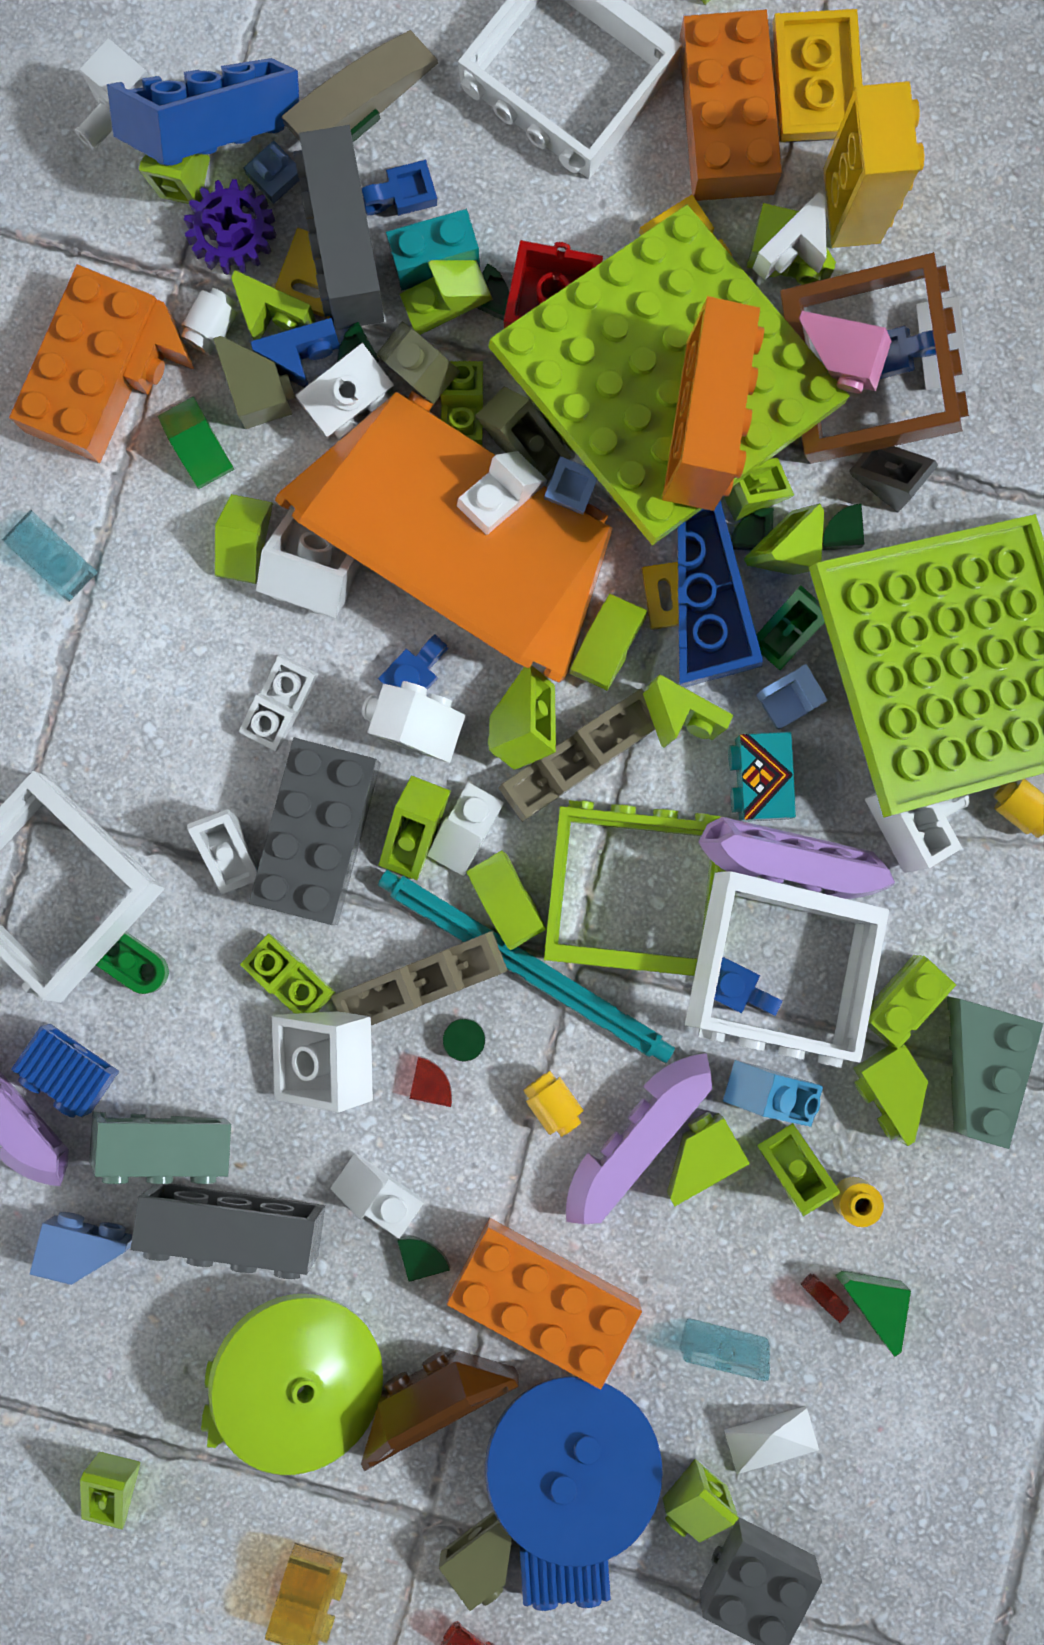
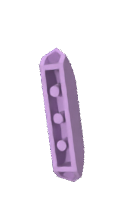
(794, 857)
(28, 1141)
(603, 1182)

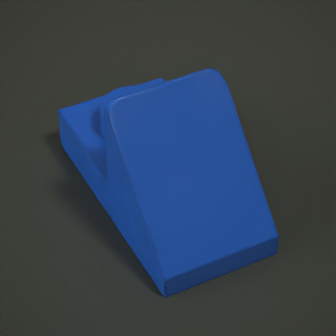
(290, 347)

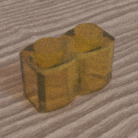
(305, 1597)

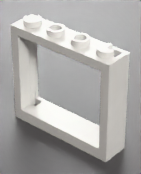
(616, 19)
(145, 888)
(859, 979)

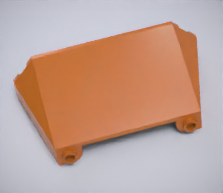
(392, 505)

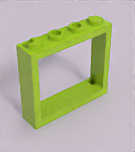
(620, 817)

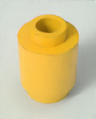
(1022, 806)
(553, 1104)
(851, 1191)

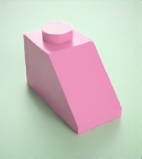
(848, 349)

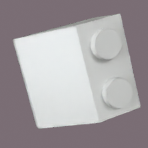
(305, 569)
(322, 1059)

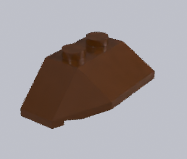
(433, 1399)

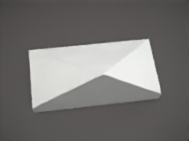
(771, 1440)

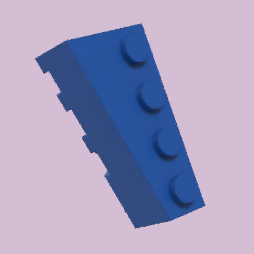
(204, 110)
(718, 629)

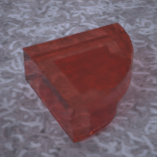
(431, 1083)
(825, 1297)

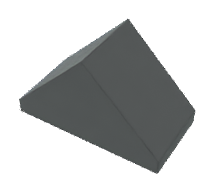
(893, 474)

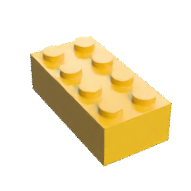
(872, 163)

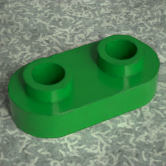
(128, 964)

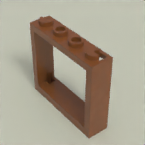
(949, 363)

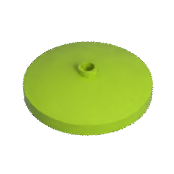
(267, 1360)

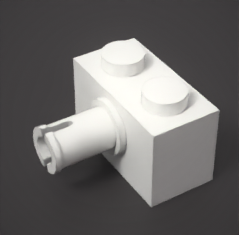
(104, 67)
(345, 392)
(414, 720)
(920, 835)

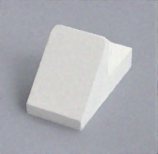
(800, 236)
(501, 491)
(465, 829)
(224, 850)
(377, 1195)

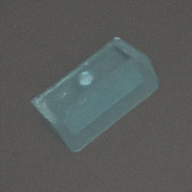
(726, 1349)

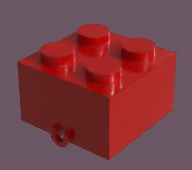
(543, 272)

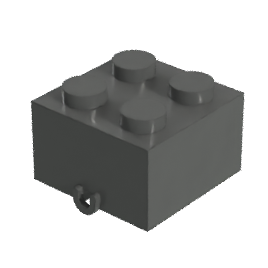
(759, 1586)

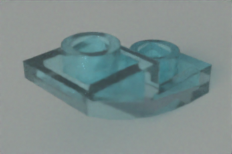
(49, 555)

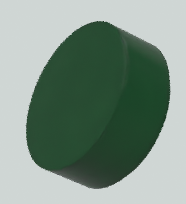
(464, 1039)

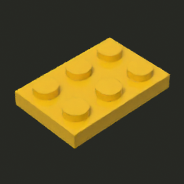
(815, 71)

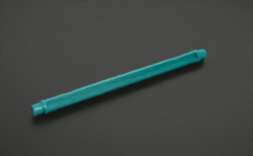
(530, 968)

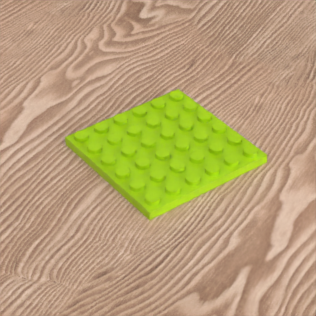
(611, 360)
(942, 659)

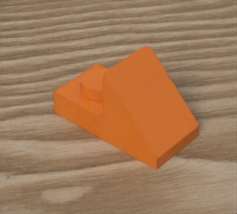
(157, 341)

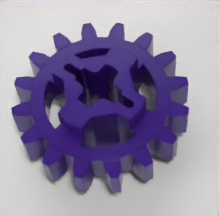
(236, 232)

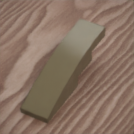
(363, 86)
(579, 756)
(424, 980)

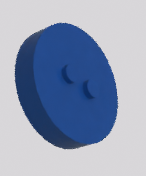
(573, 1471)

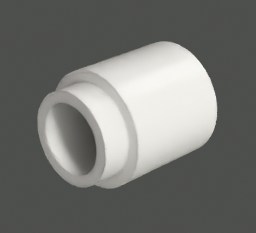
(207, 319)

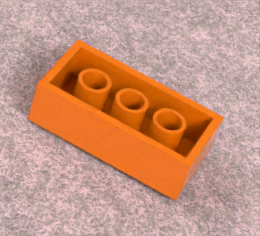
(730, 105)
(77, 375)
(713, 404)
(545, 1303)

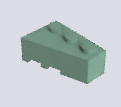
(990, 1069)
(159, 1148)

